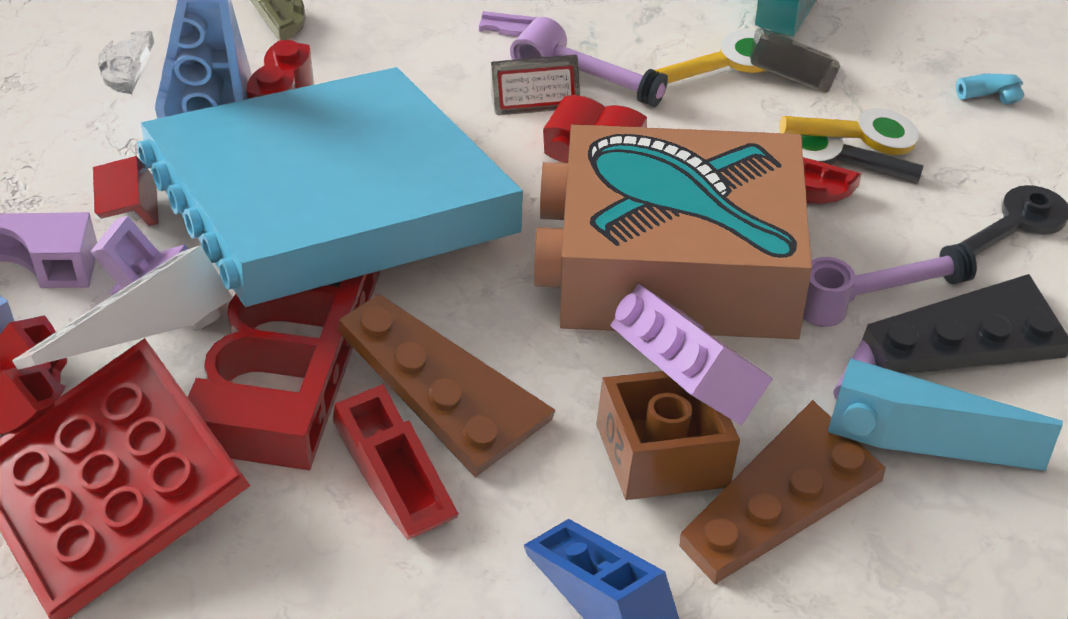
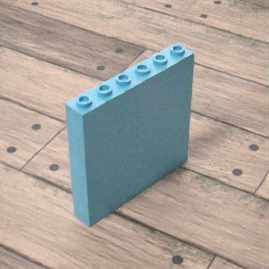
(327, 183)

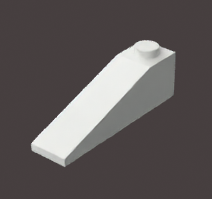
(170, 297)

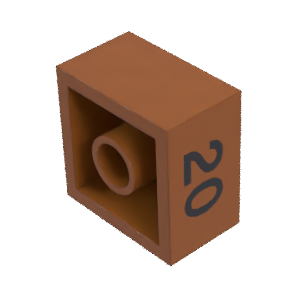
(663, 437)

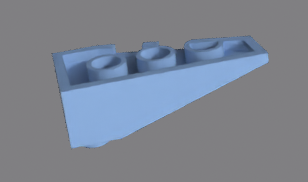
(203, 59)

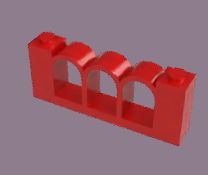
(269, 422)

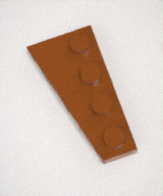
(449, 389)
(779, 494)

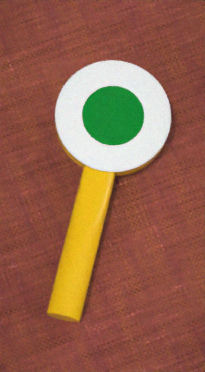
(734, 53)
(876, 127)

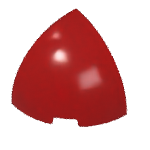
(32, 389)

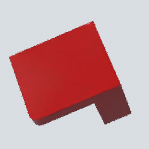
(125, 188)

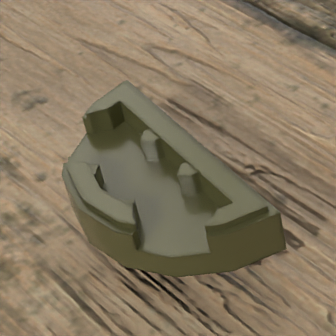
(282, 16)

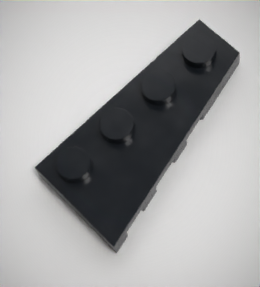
(973, 329)

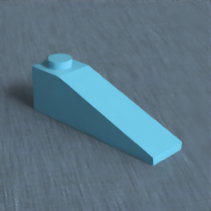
(936, 420)

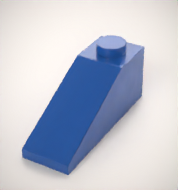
(601, 576)

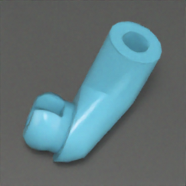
(986, 84)

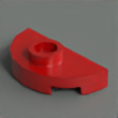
(828, 182)

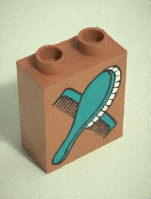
(686, 214)

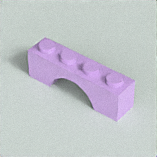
(50, 246)
(690, 354)

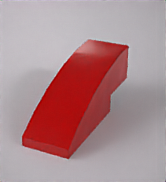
(393, 462)

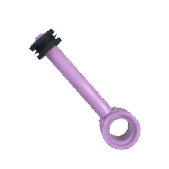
(548, 39)
(835, 283)

